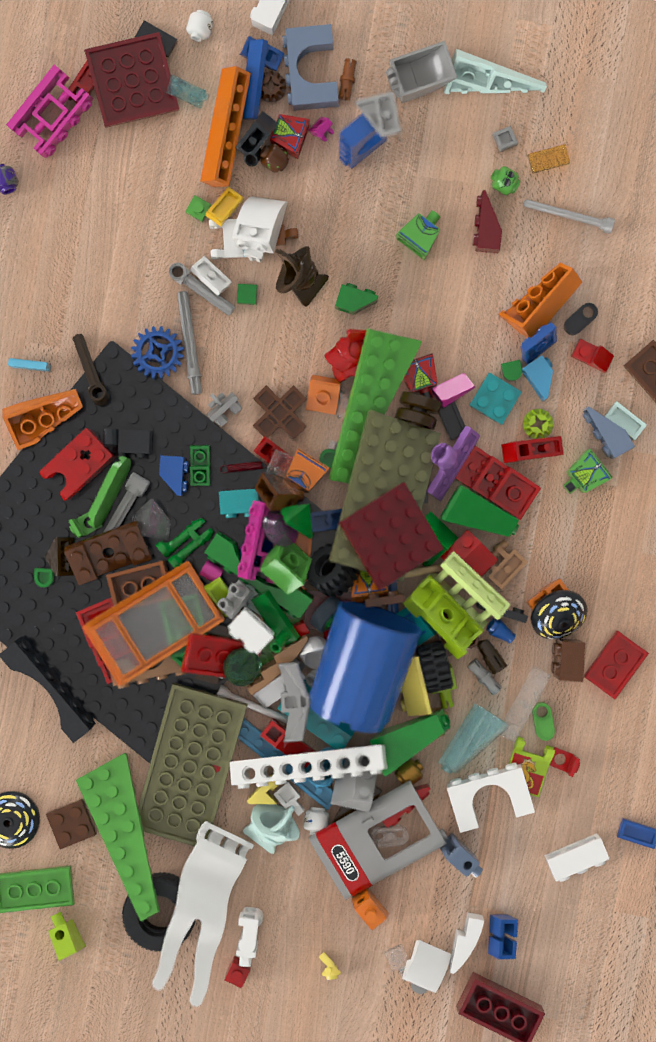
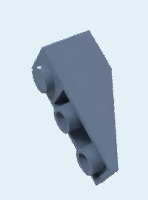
(613, 437)

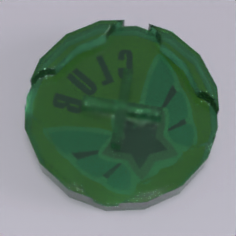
(241, 667)

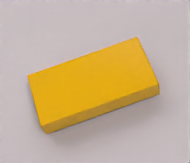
(224, 206)

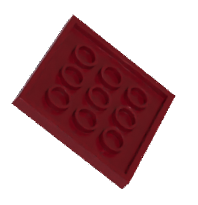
(131, 79)
(391, 535)

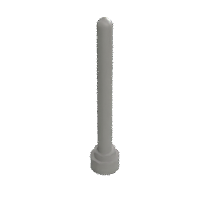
(605, 224)

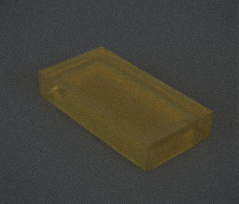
(548, 158)

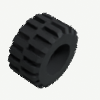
(330, 583)
(435, 667)

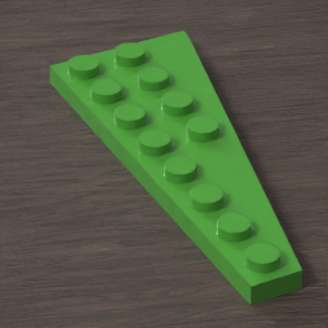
(377, 378)
(115, 811)

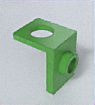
(78, 528)

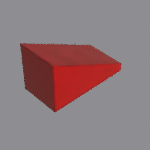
(301, 628)

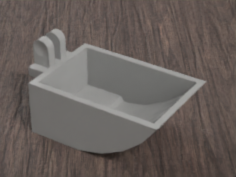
(421, 72)

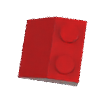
(472, 552)

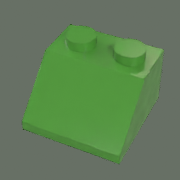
(286, 567)

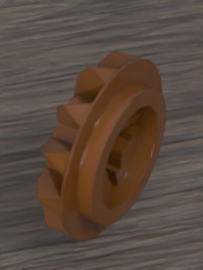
(278, 91)

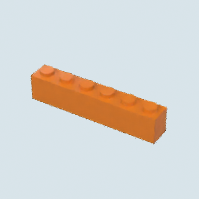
(225, 126)

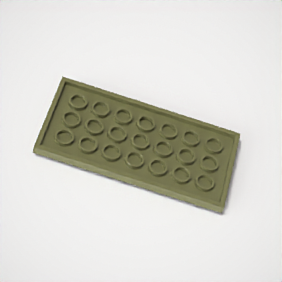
(387, 455)
(181, 781)

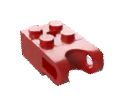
(74, 466)

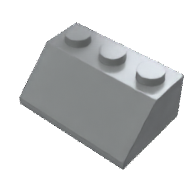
(355, 791)

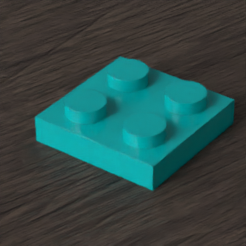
(495, 398)

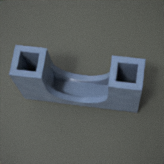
(300, 42)

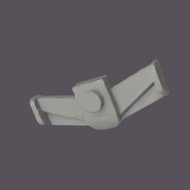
(294, 701)

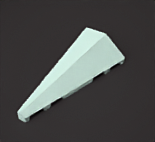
(487, 77)

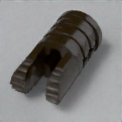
(491, 656)

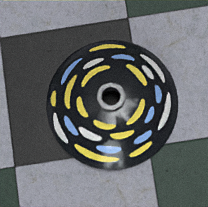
(559, 614)
(23, 816)

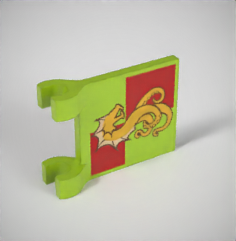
(533, 765)

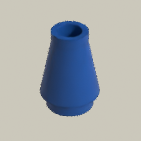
(499, 630)

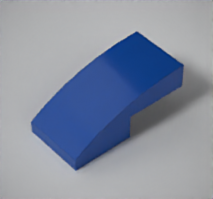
(273, 55)

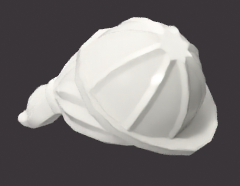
(313, 651)

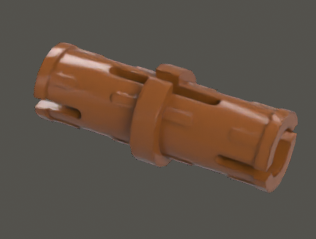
(347, 79)

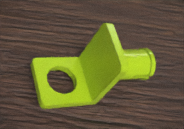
(445, 695)

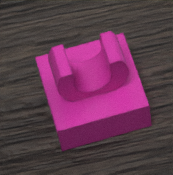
(320, 127)

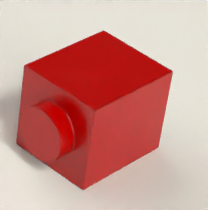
(237, 974)

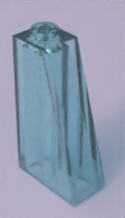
(472, 737)

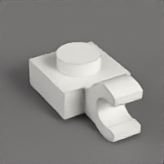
(288, 796)

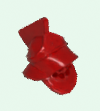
(346, 354)

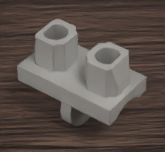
(216, 413)
(236, 599)

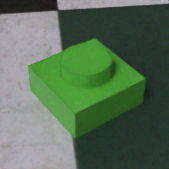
(198, 208)

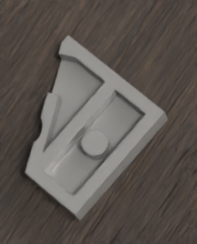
(381, 113)

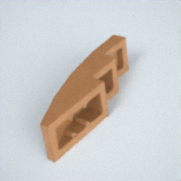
(271, 669)

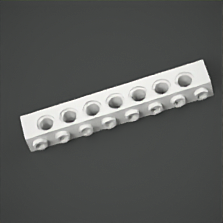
(240, 769)

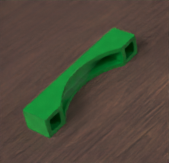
(225, 551)

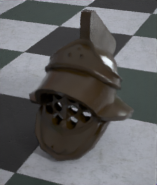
(299, 275)

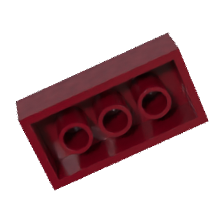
(500, 1009)

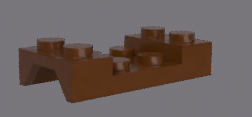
(89, 561)

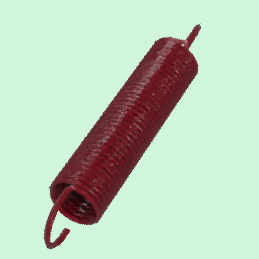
(244, 466)

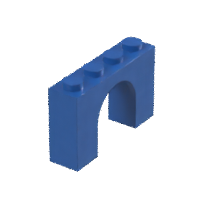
(358, 141)

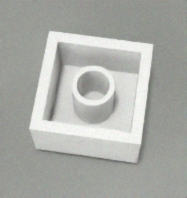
(251, 630)

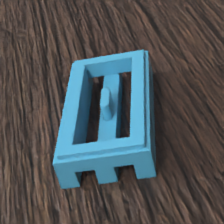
(28, 364)

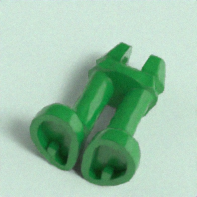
(168, 548)

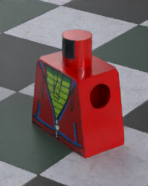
(290, 133)
(421, 376)

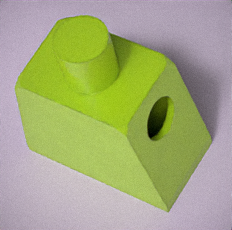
(65, 937)

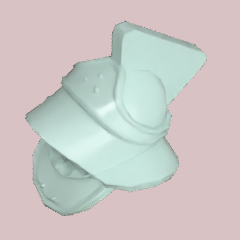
(272, 826)

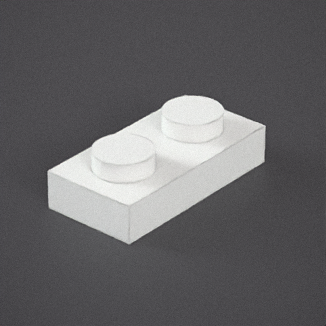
(210, 276)

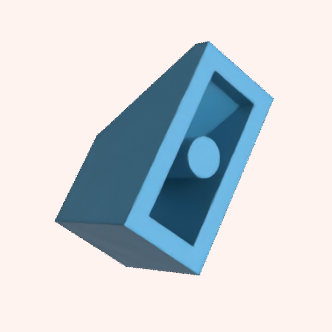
(539, 376)

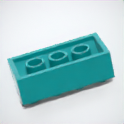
(333, 734)

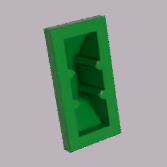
(299, 518)

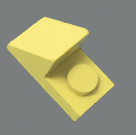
(262, 795)

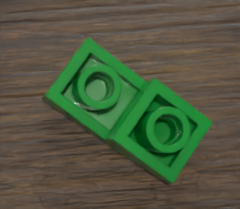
(200, 465)

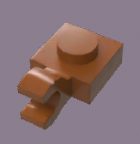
(291, 233)

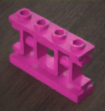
(37, 103)
(253, 542)

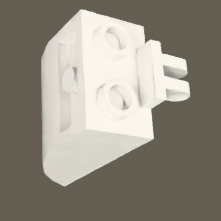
(259, 226)

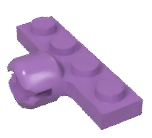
(450, 461)

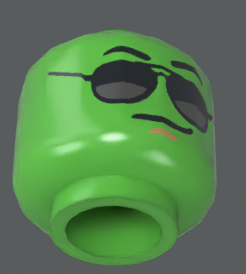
(505, 180)

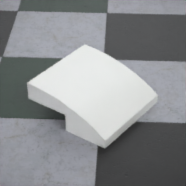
(426, 966)

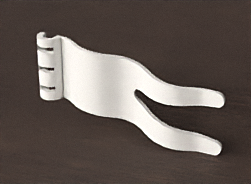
(203, 896)

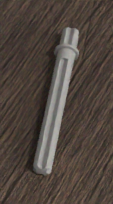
(189, 342)

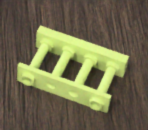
(475, 586)

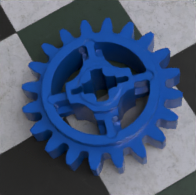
(151, 356)

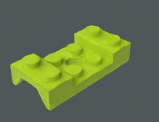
(430, 602)

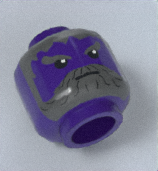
(8, 179)

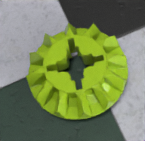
(535, 432)

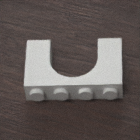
(509, 778)

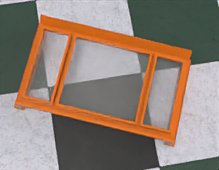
(153, 623)

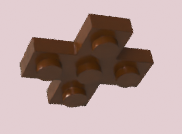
(279, 412)

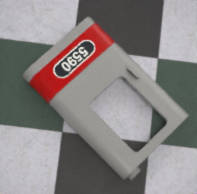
(352, 854)

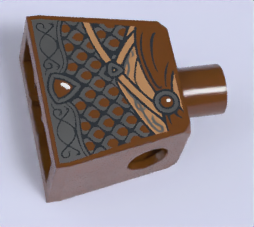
(278, 492)

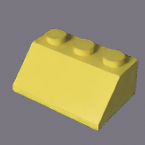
(414, 690)

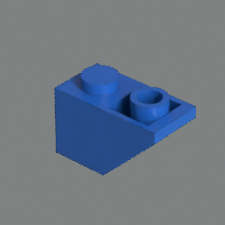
(173, 472)

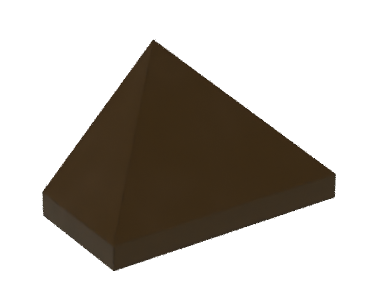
(57, 557)

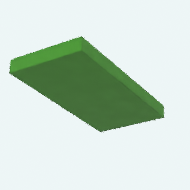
(36, 889)

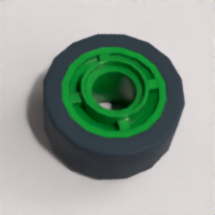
(324, 615)

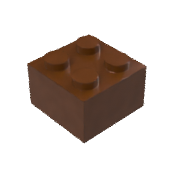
(568, 660)

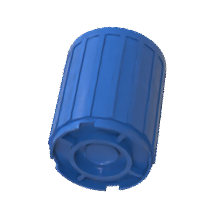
(363, 666)

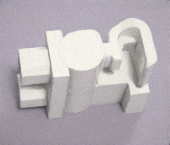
(247, 946)

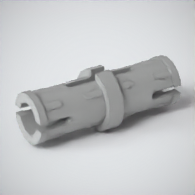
(484, 677)

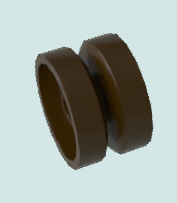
(418, 410)

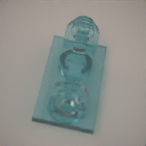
(187, 91)

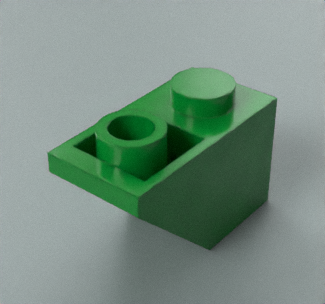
(354, 300)

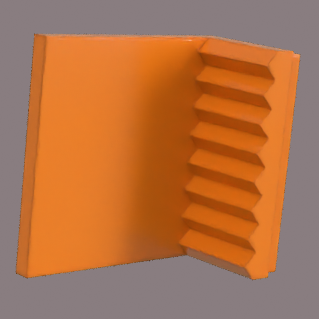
(323, 394)

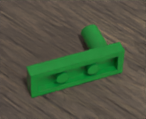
(276, 620)

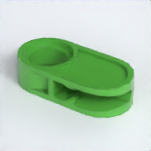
(543, 725)

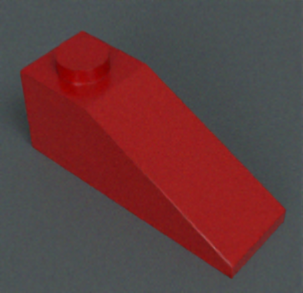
(532, 449)

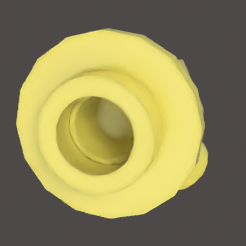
(331, 970)

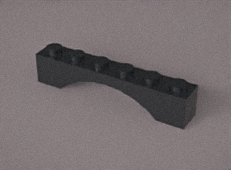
(23, 659)

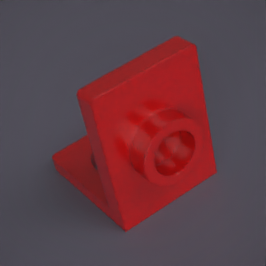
(571, 762)

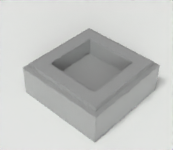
(505, 139)

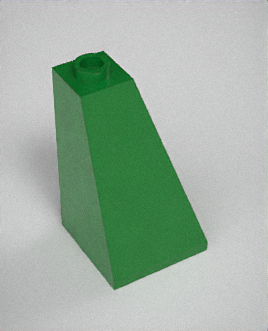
(477, 513)
(410, 737)

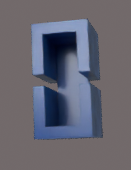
(499, 944)

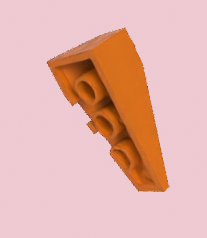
(36, 417)

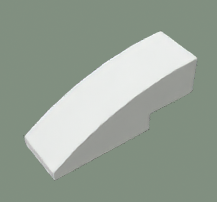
(465, 941)

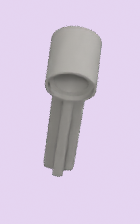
(201, 289)
(135, 487)

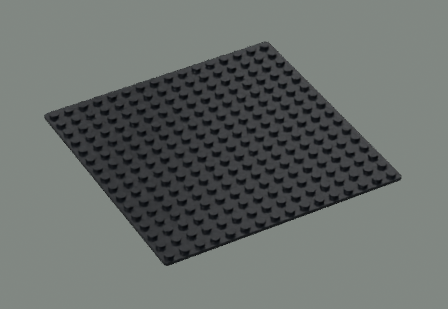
(36, 515)

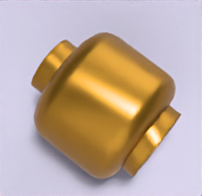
(411, 771)

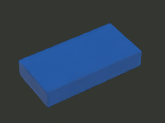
(637, 833)

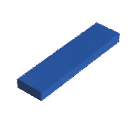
(255, 65)

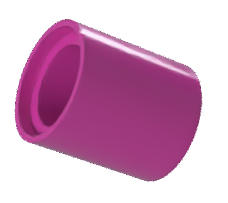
(211, 571)

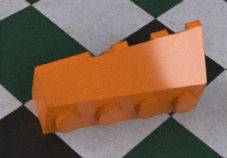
(542, 300)

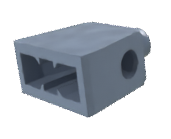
(461, 857)

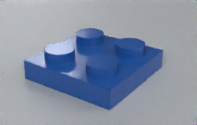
(540, 342)

